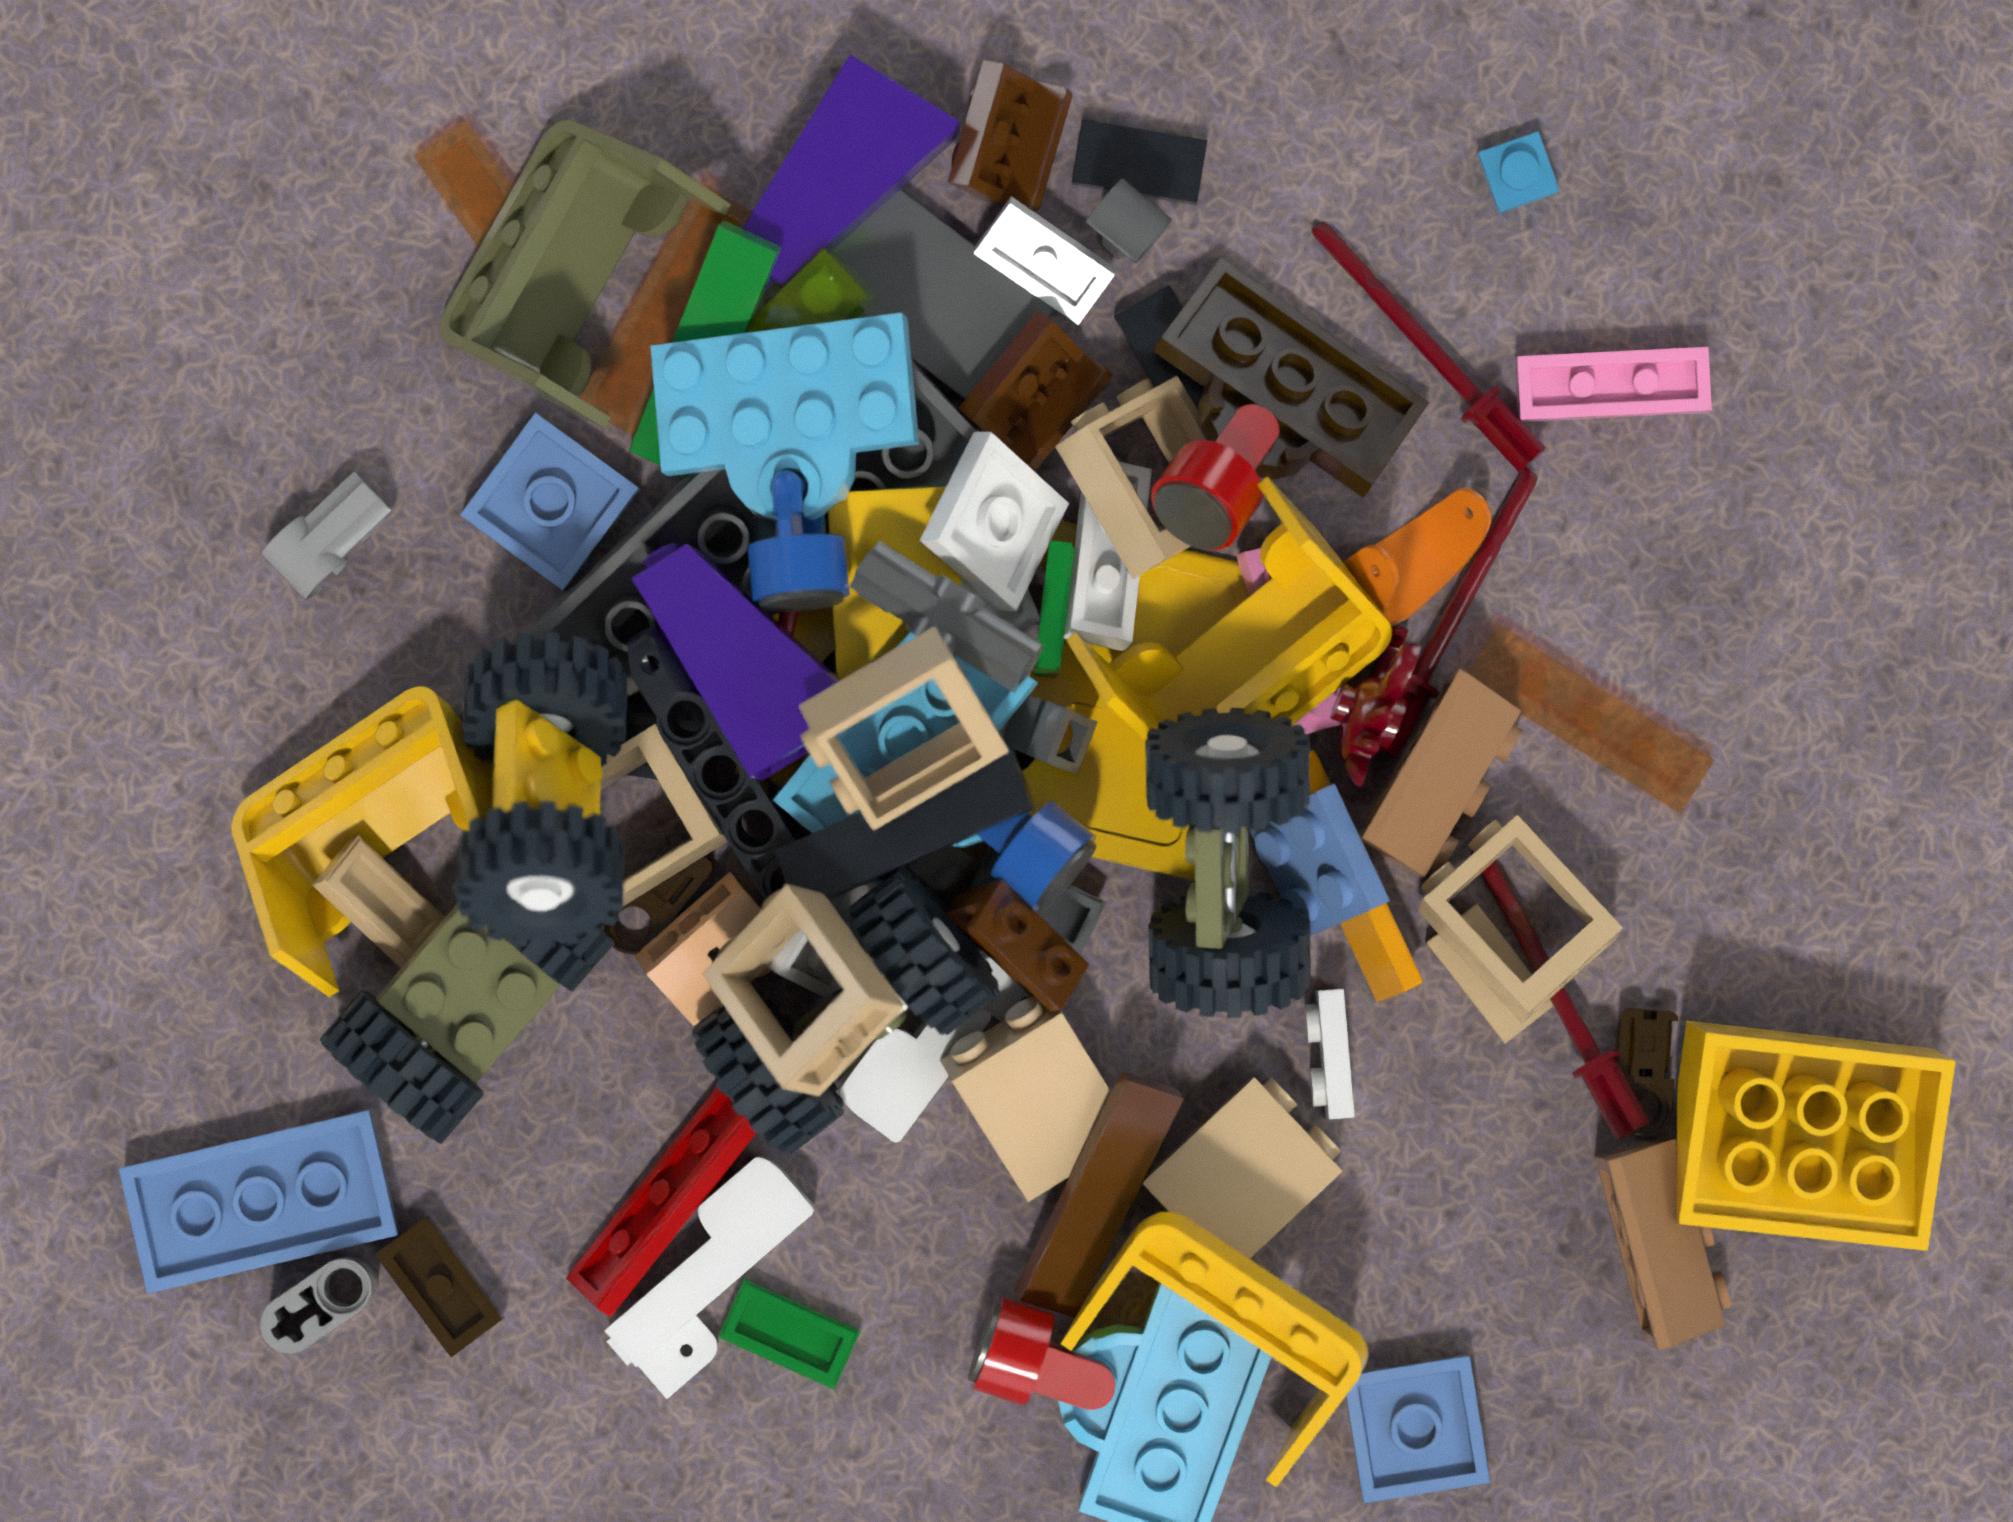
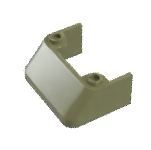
(556, 253)

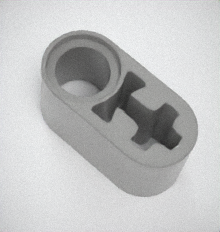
(298, 1298)

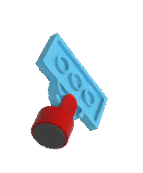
(1151, 1401)

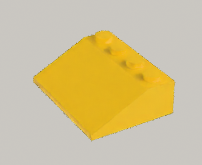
(1810, 1135)

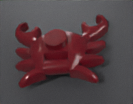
(1372, 708)

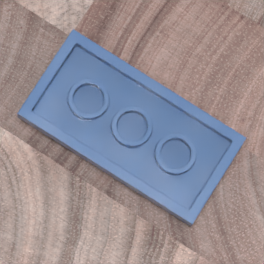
(259, 1201)

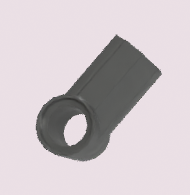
(1128, 222)

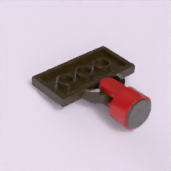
(1269, 406)

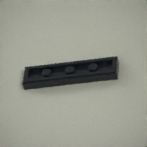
(854, 854)

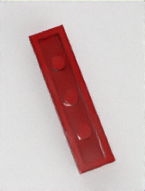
(661, 1204)

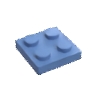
(550, 502)
(1321, 862)
(1416, 1429)

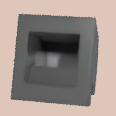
(1039, 730)

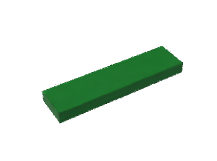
(719, 305)

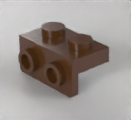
(1009, 136)
(1035, 390)
(1019, 942)

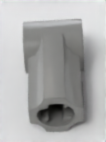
(321, 541)

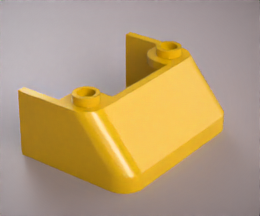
(1269, 654)
(372, 781)
(1248, 1303)

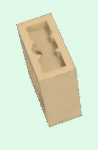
(1104, 484)
(925, 768)
(704, 831)
(1518, 997)
(842, 1028)

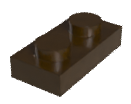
(439, 1286)

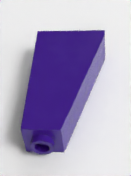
(847, 164)
(736, 656)

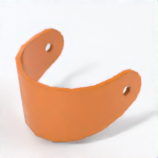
(1422, 555)

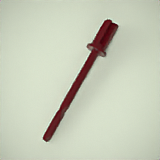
(1486, 410)
(1418, 689)
(1600, 1071)

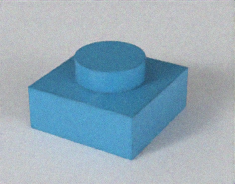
(1518, 172)

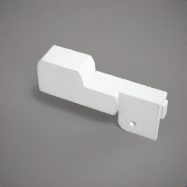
(904, 1071)
(744, 1224)

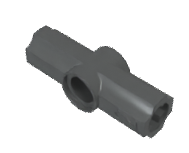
(960, 617)

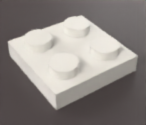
(994, 521)

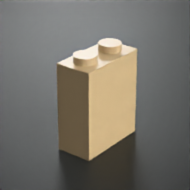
(1030, 1093)
(1246, 1168)

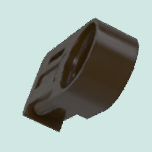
(667, 899)
(1645, 1058)

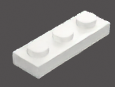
(1101, 587)

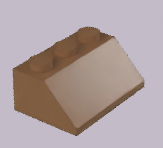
(1441, 775)
(1662, 1259)

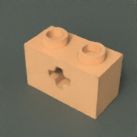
(681, 950)

